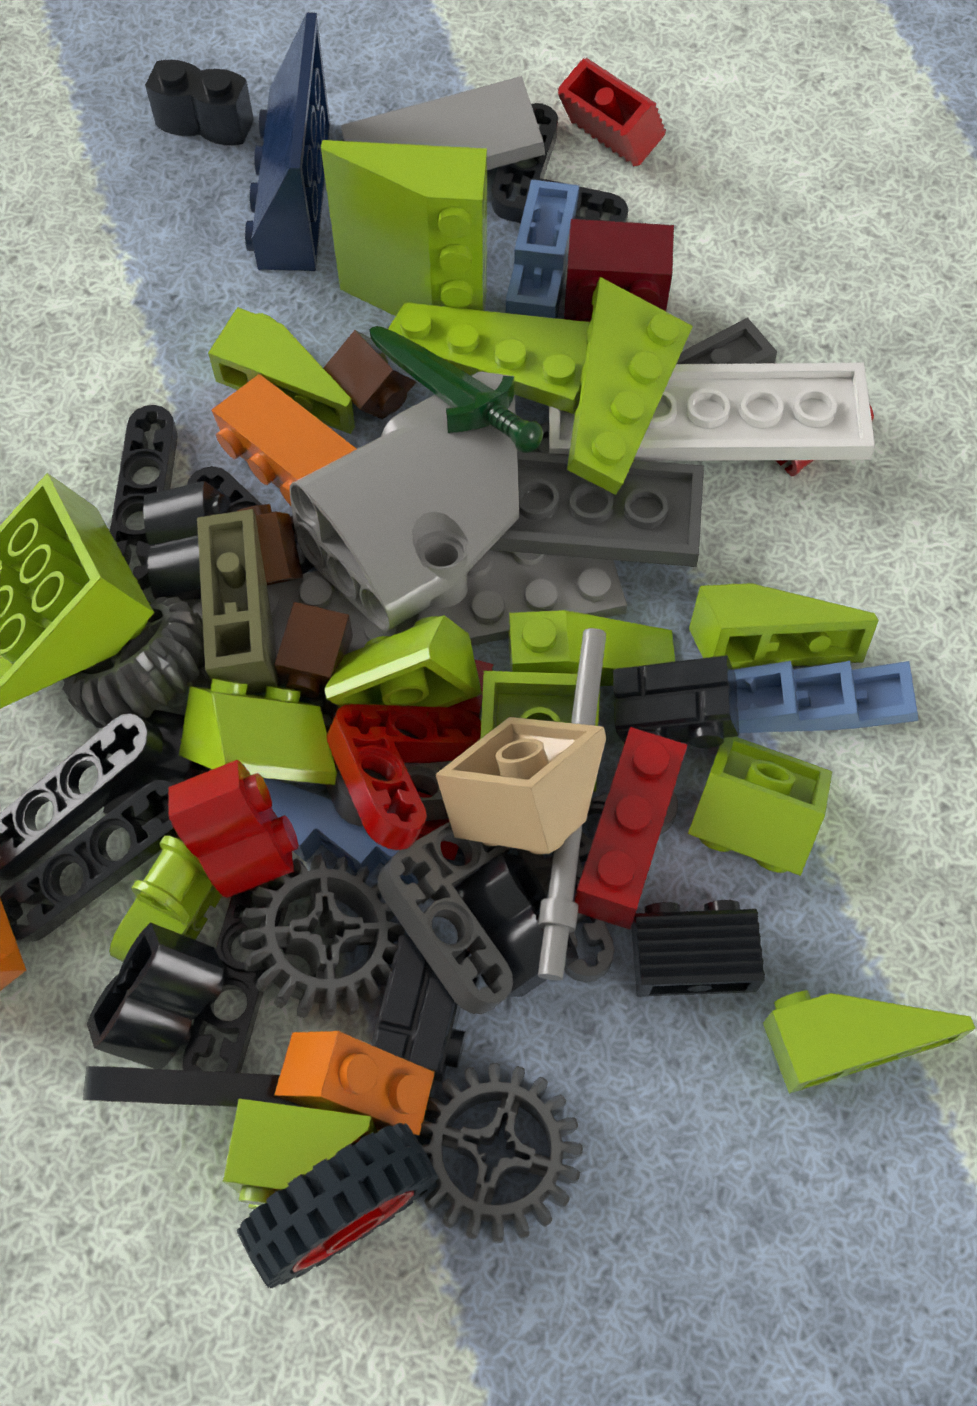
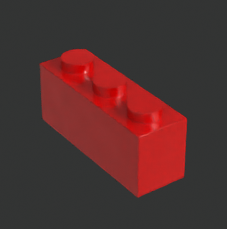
(629, 828)

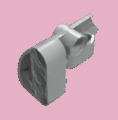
(409, 511)

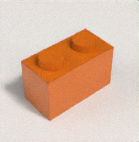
(355, 1078)

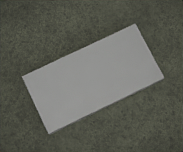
(484, 117)

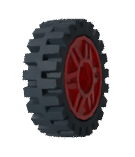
(336, 1204)

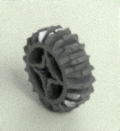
(146, 668)
(297, 938)
(525, 1159)

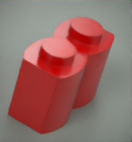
(232, 828)

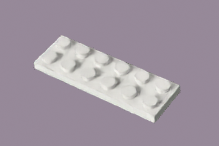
(752, 414)

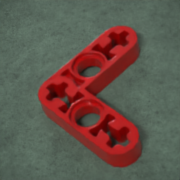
(369, 739)

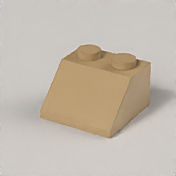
(523, 784)

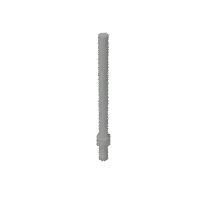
(559, 911)

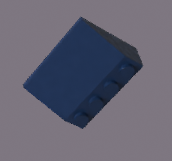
(290, 160)

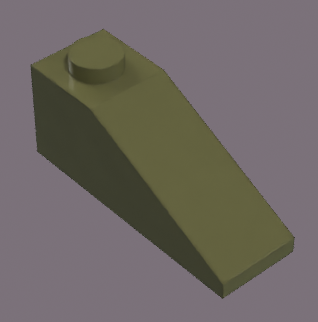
(235, 602)

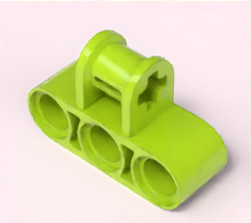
(170, 896)

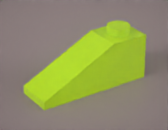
(262, 346)
(775, 626)
(554, 640)
(847, 1034)

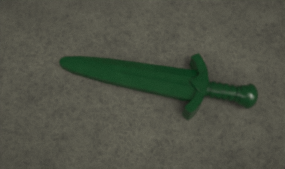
(471, 401)

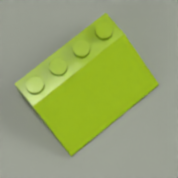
(408, 222)
(61, 591)

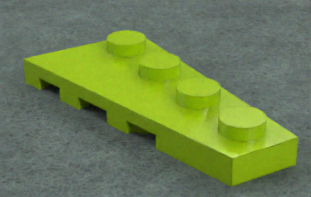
(536, 350)
(621, 382)

